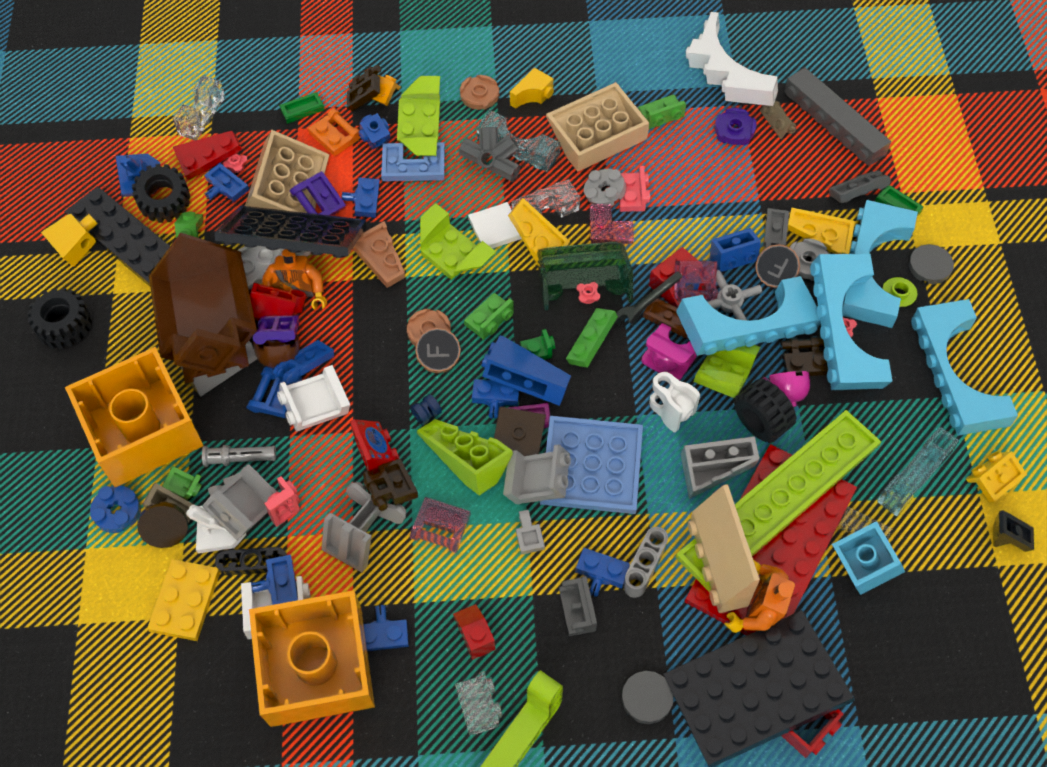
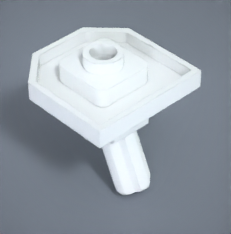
(210, 533)

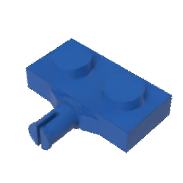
(225, 183)
(365, 197)
(494, 395)
(601, 570)
(279, 580)
(385, 633)

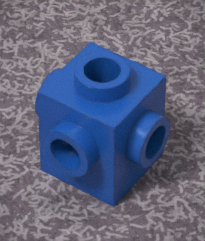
(374, 130)

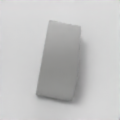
(646, 551)

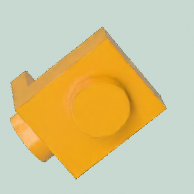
(387, 88)

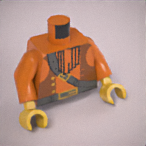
(295, 273)
(768, 602)

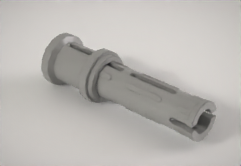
(226, 454)

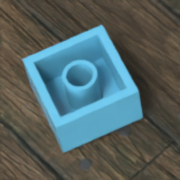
(868, 558)

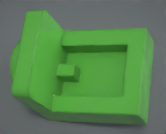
(188, 223)
(182, 483)

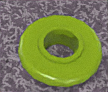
(904, 284)

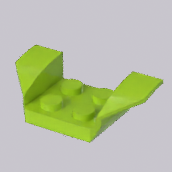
(420, 116)
(448, 247)
(727, 370)

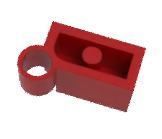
(275, 302)

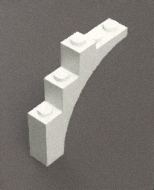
(720, 69)

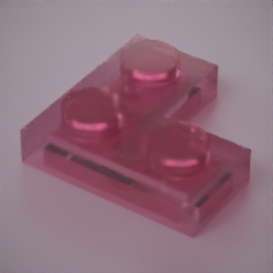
(605, 230)

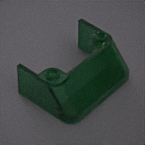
(581, 264)

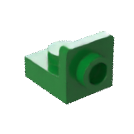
(540, 346)

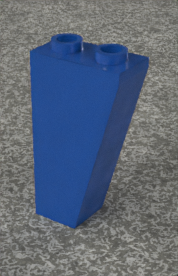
(524, 371)

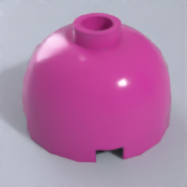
(793, 386)

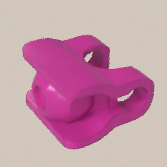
(666, 355)

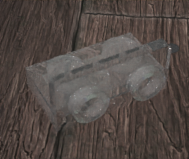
(477, 704)

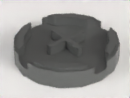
(931, 264)
(647, 697)

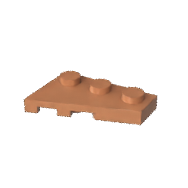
(378, 253)

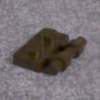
(363, 88)
(805, 361)
(397, 482)

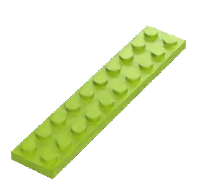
(795, 485)

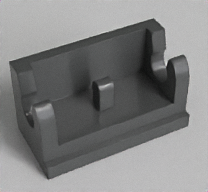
(578, 606)

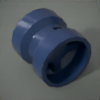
(426, 409)

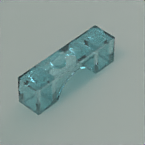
(538, 151)
(918, 472)

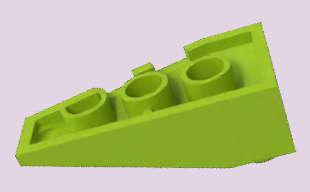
(471, 458)

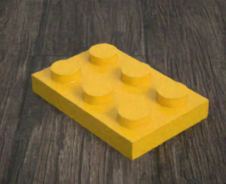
(184, 600)

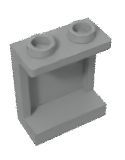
(537, 476)
(240, 502)

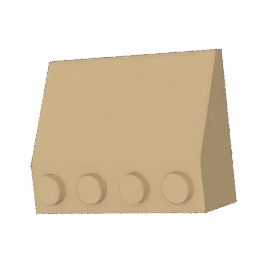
(598, 126)
(281, 167)
(724, 551)

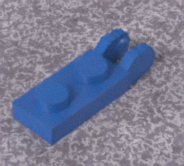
(304, 361)

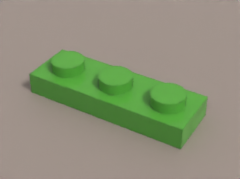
(591, 337)

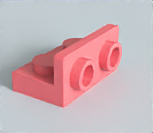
(636, 193)
(283, 504)

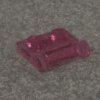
(696, 273)
(442, 517)

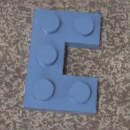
(400, 169)

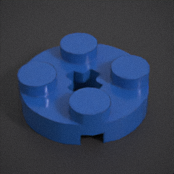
(106, 499)

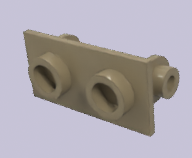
(778, 120)

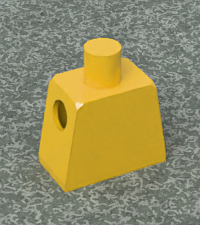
(71, 237)

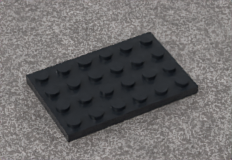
(291, 231)
(757, 689)

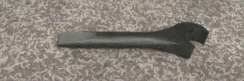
(634, 311)

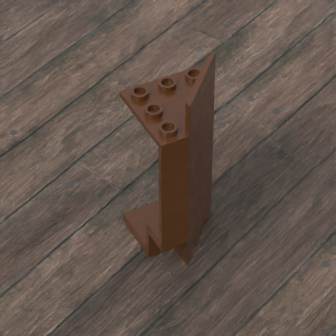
(202, 307)

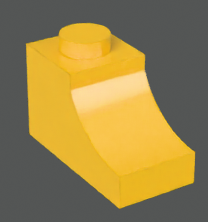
(532, 88)

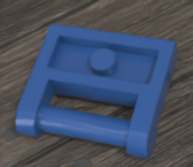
(272, 403)

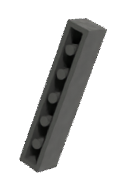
(837, 116)

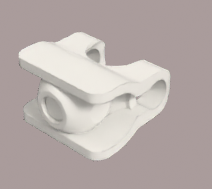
(678, 400)

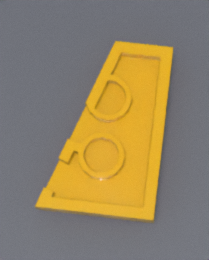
(535, 229)
(830, 230)

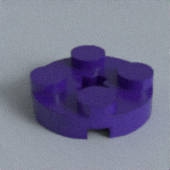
(735, 136)

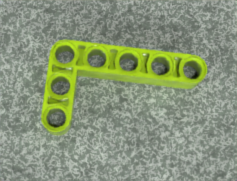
(543, 701)

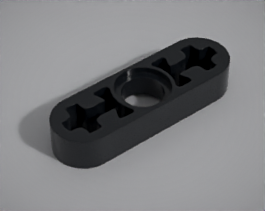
(234, 569)

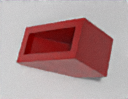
(475, 631)

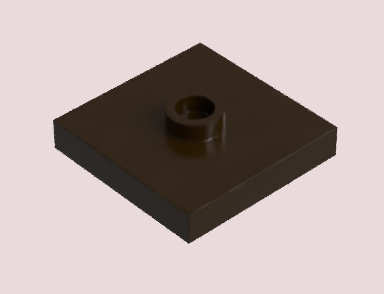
(520, 430)

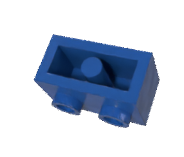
(735, 249)

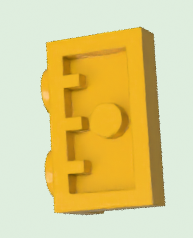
(997, 474)

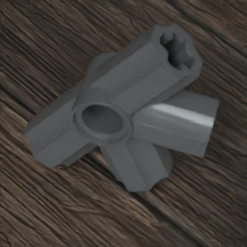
(500, 152)

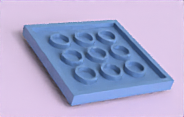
(602, 463)

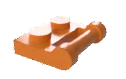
(330, 137)

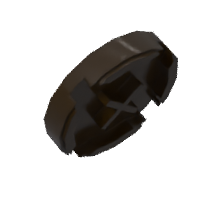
(162, 525)

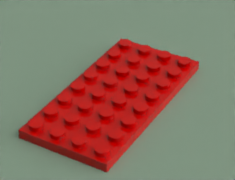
(795, 548)

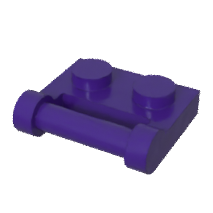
(322, 192)
(283, 329)

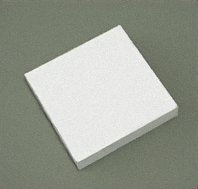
(494, 226)

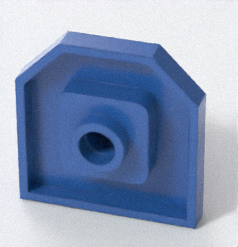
(129, 167)

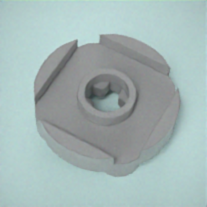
(602, 178)
(807, 248)

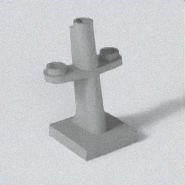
(349, 540)

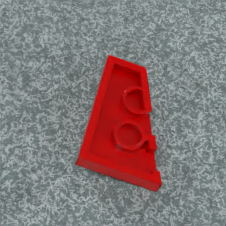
(205, 153)

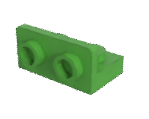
(663, 111)
(489, 316)

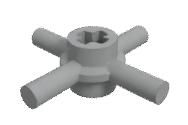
(731, 297)

